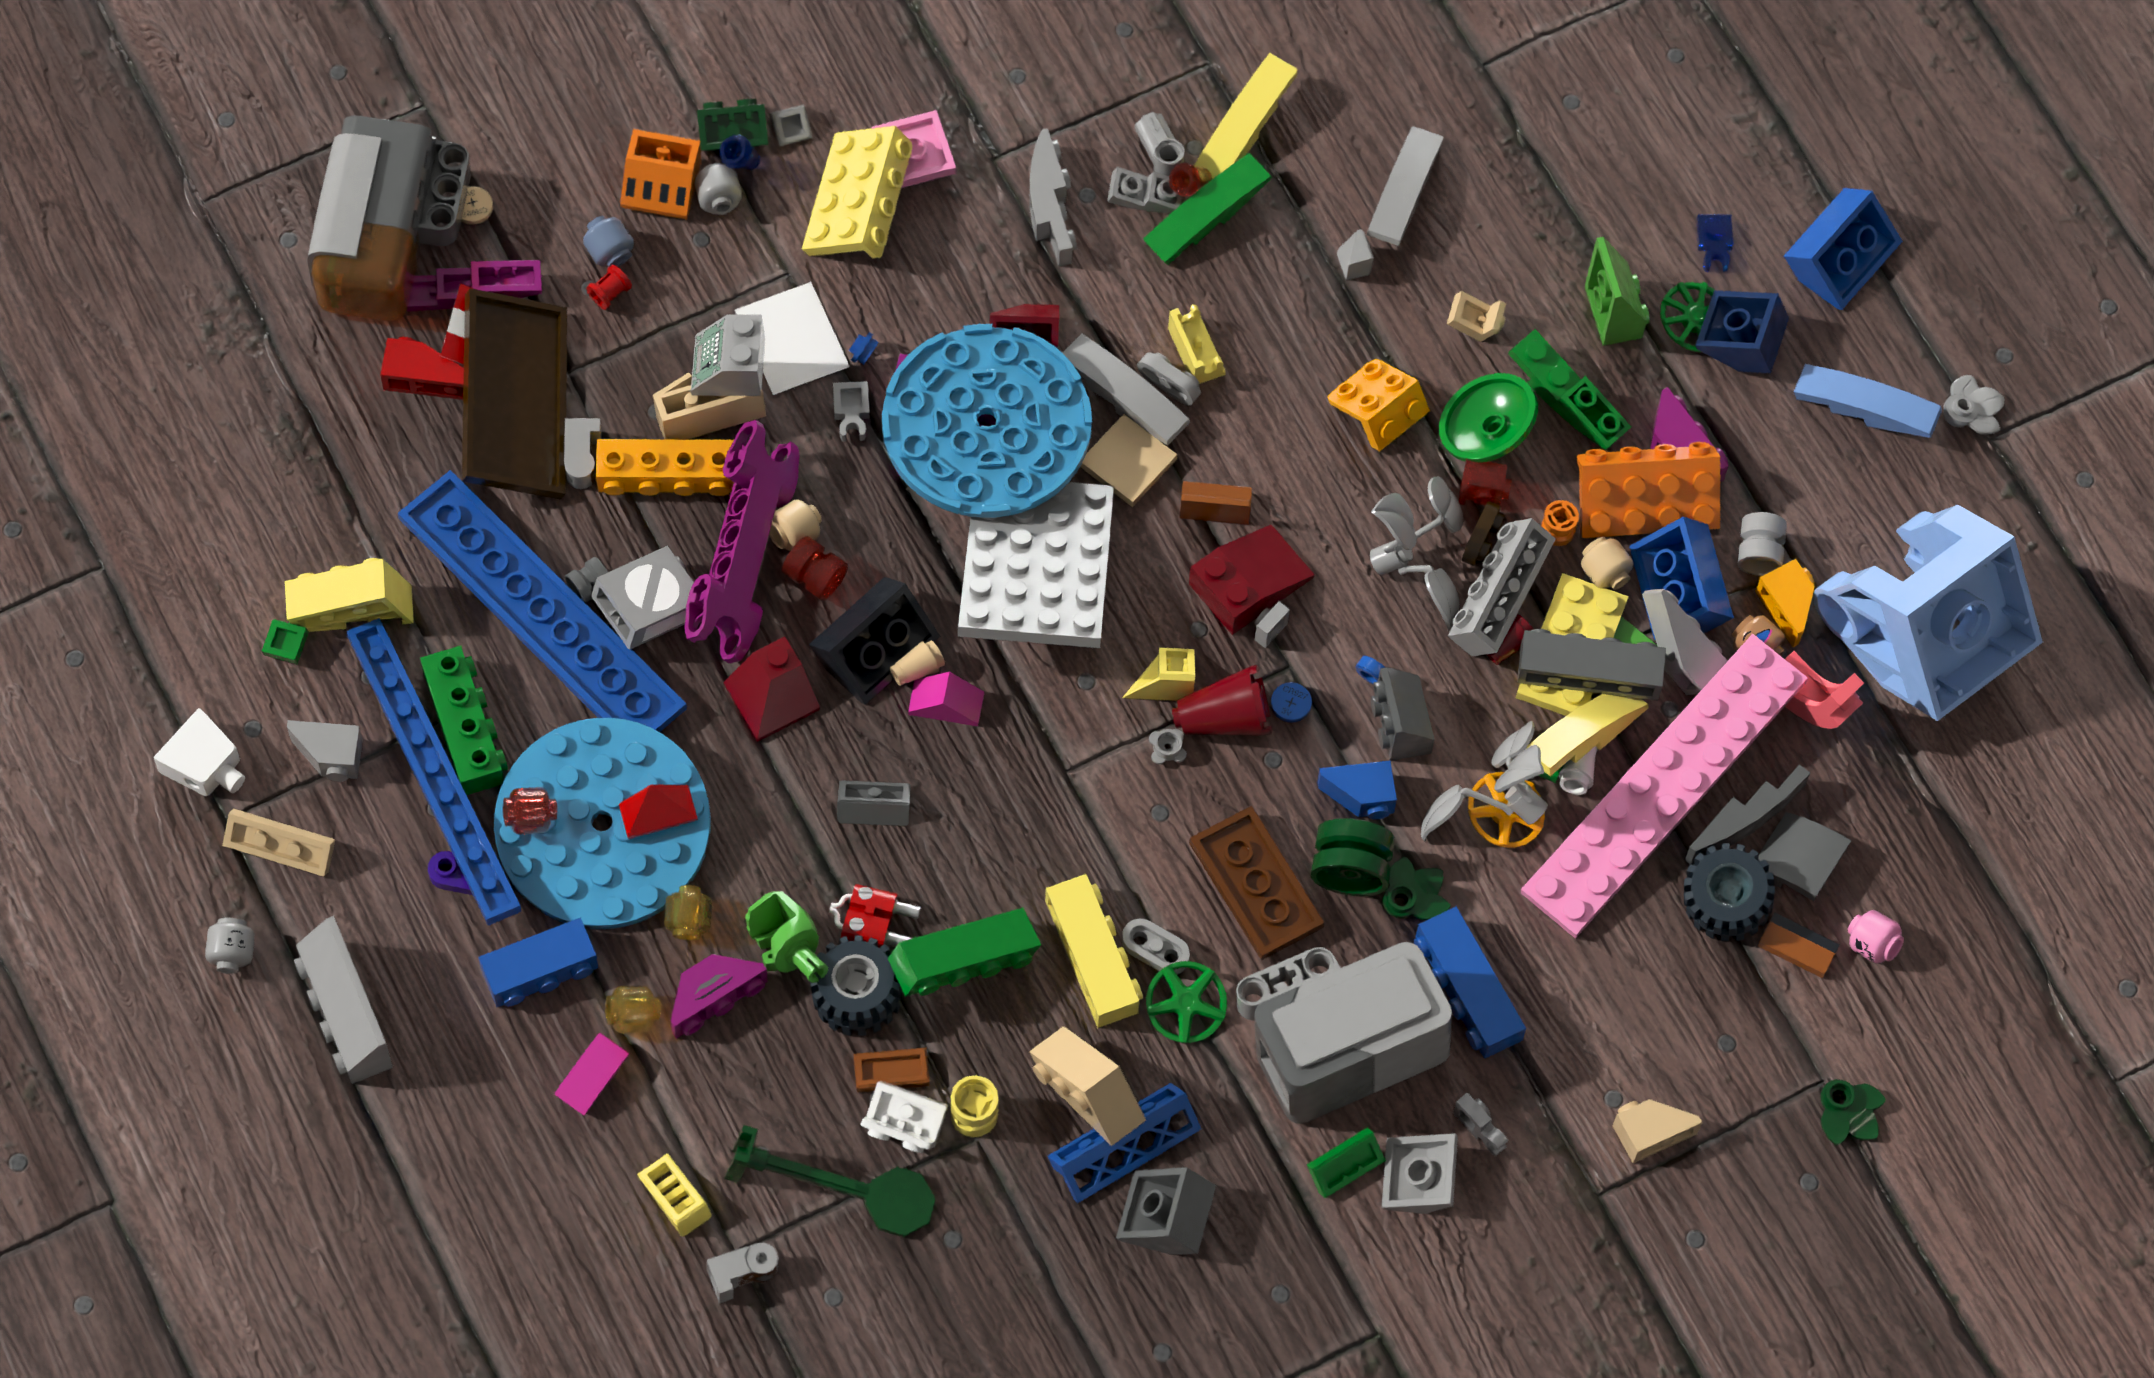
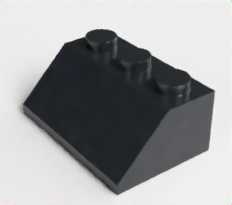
(873, 638)

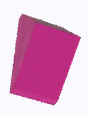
(946, 699)

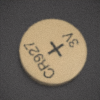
(477, 206)

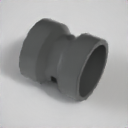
(583, 580)

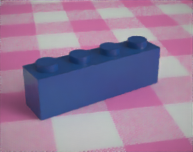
(1470, 983)

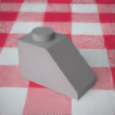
(329, 747)

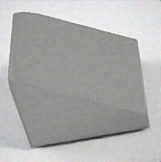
(791, 125)

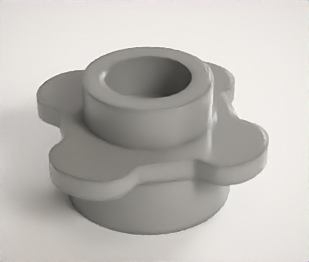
(1167, 736)

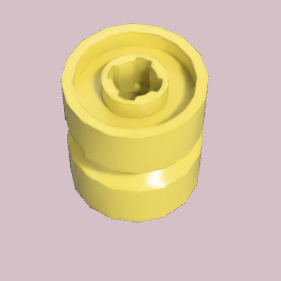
(974, 1106)

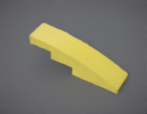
(1247, 115)
(1585, 728)

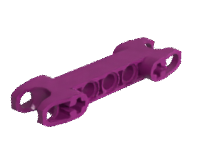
(727, 592)

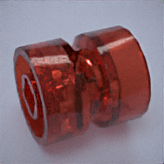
(818, 570)

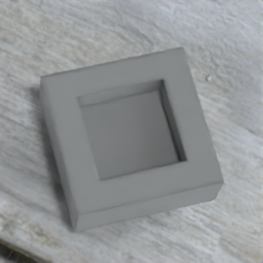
(1271, 623)

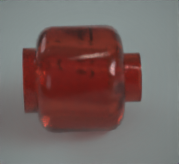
(529, 810)

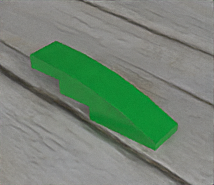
(1207, 208)

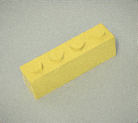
(1093, 951)

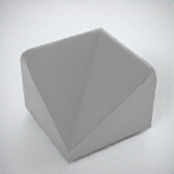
(1355, 256)

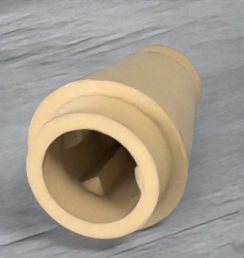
(918, 663)

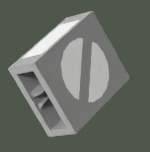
(644, 596)

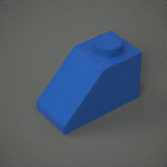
(1361, 788)

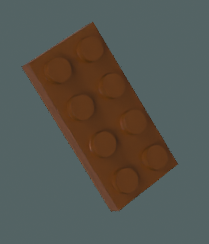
(1256, 883)

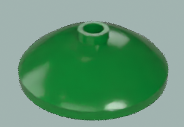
(1488, 417)

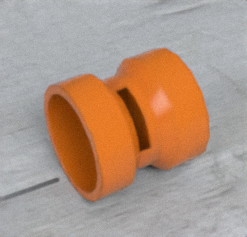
(1558, 528)

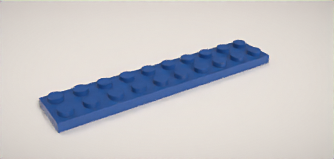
(538, 606)

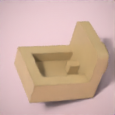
(1476, 317)

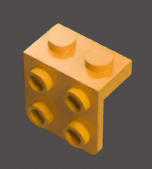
(1382, 400)

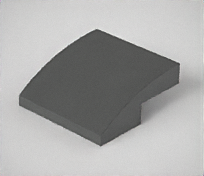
(1803, 854)

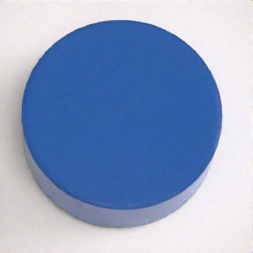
(1369, 669)

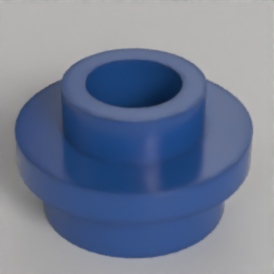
(863, 348)

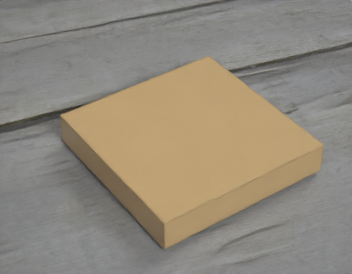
(1128, 460)

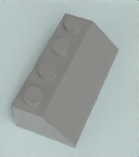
(343, 1003)

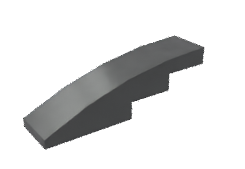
(1740, 821)

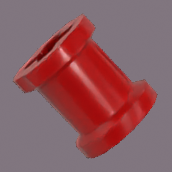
(609, 287)

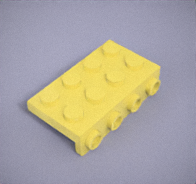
(858, 192)

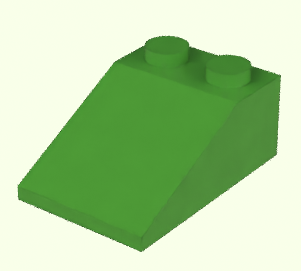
(1614, 296)

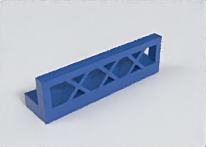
(1093, 1147)

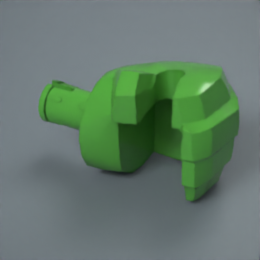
(789, 931)

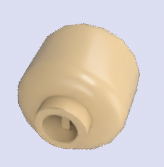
(793, 523)
(1607, 563)

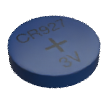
(1291, 702)

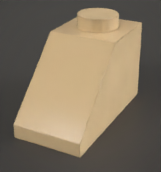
(1653, 1127)

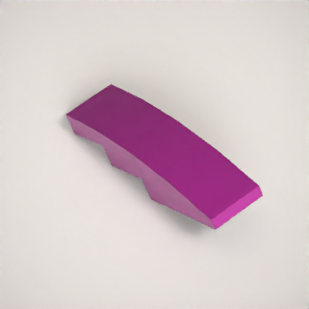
(507, 278)

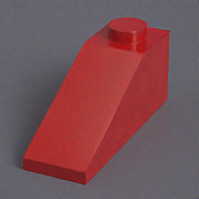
(420, 370)

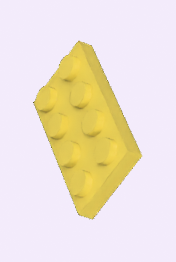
(1582, 610)

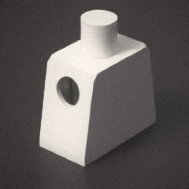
(200, 757)

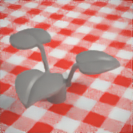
(1396, 554)
(1520, 796)

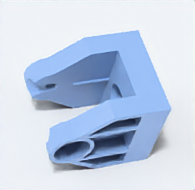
(1905, 627)

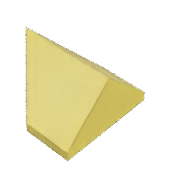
(1167, 677)

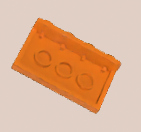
(1647, 489)

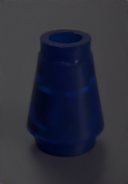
(739, 153)

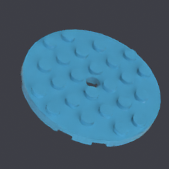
(998, 467)
(593, 872)

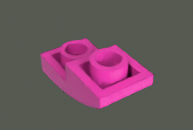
(592, 1073)

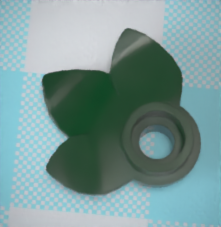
(1419, 890)
(1852, 1116)

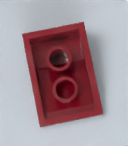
(1248, 577)

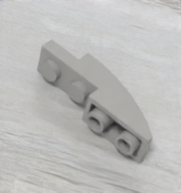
(1048, 197)

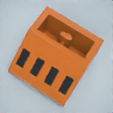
(660, 173)

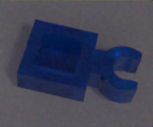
(1715, 237)

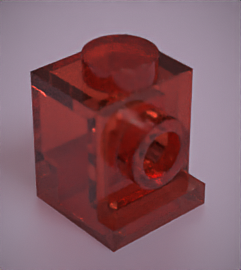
(1484, 483)

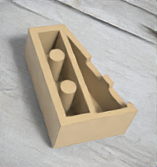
(690, 416)
(1088, 1084)

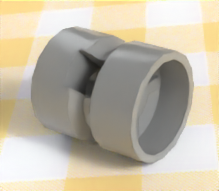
(1762, 543)

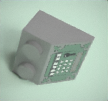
(729, 357)

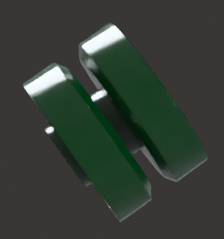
(1352, 857)

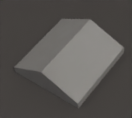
(1419, 1173)

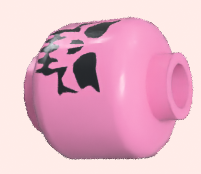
(1875, 936)

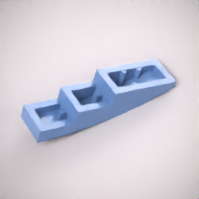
(1867, 399)

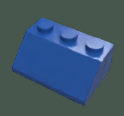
(1844, 247)
(1686, 564)

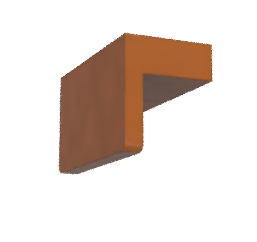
(1215, 502)

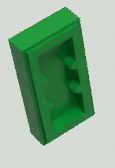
(1346, 1162)

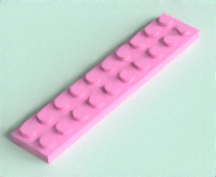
(1663, 786)

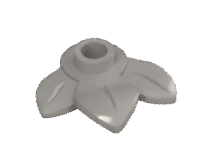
(1973, 406)

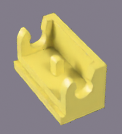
(1195, 345)

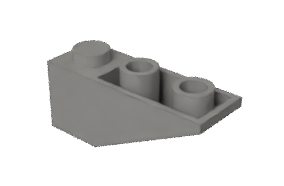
(1689, 654)

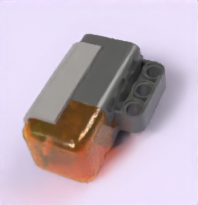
(376, 212)

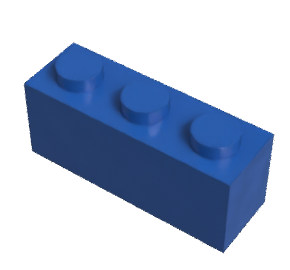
(538, 963)

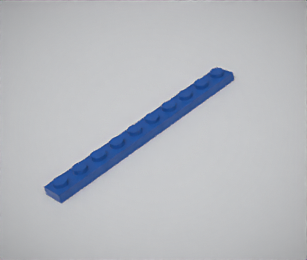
(434, 772)

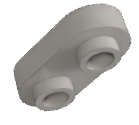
(1177, 384)
(1158, 944)

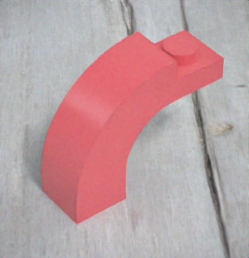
(1821, 700)

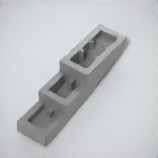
(1405, 186)
(1126, 390)

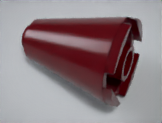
(1226, 707)

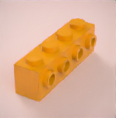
(662, 466)

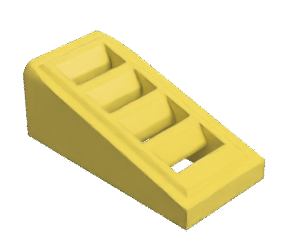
(687, 1214)

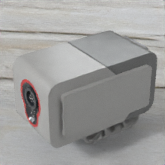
(1347, 1028)

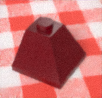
(1034, 318)
(771, 689)

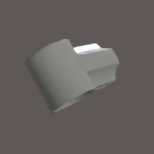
(1159, 143)

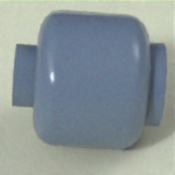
(608, 241)

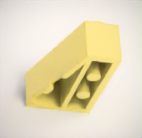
(348, 595)

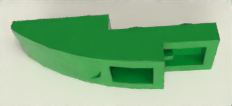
(1567, 393)

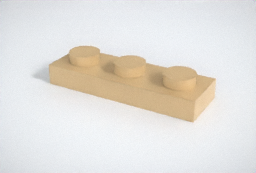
(278, 842)

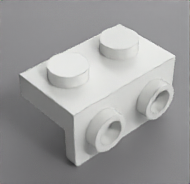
(904, 1117)

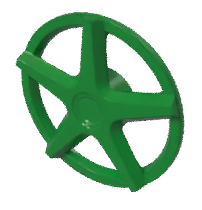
(1186, 1001)

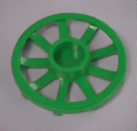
(1692, 315)

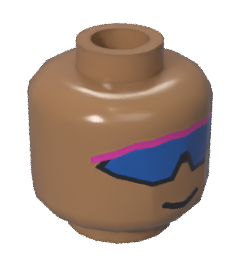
(1761, 628)

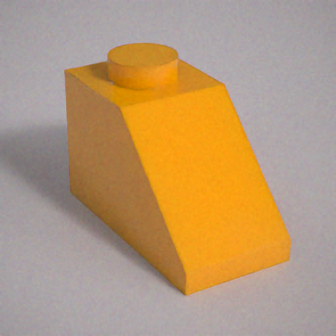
(1788, 597)

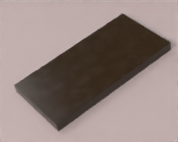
(514, 394)

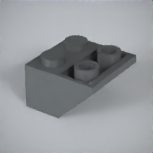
(1402, 714)

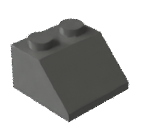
(1166, 1210)

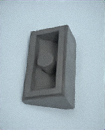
(873, 803)

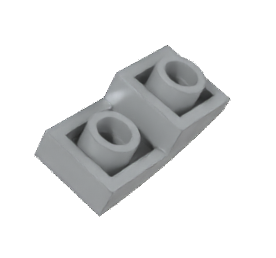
(1142, 192)

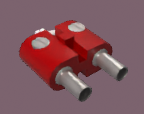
(872, 914)

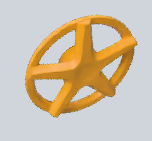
(1499, 816)

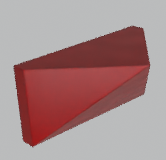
(657, 809)

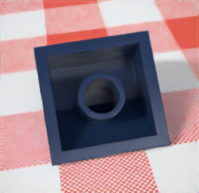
(1744, 330)

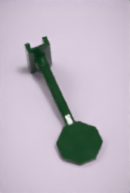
(895, 1200)

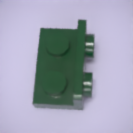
(721, 122)

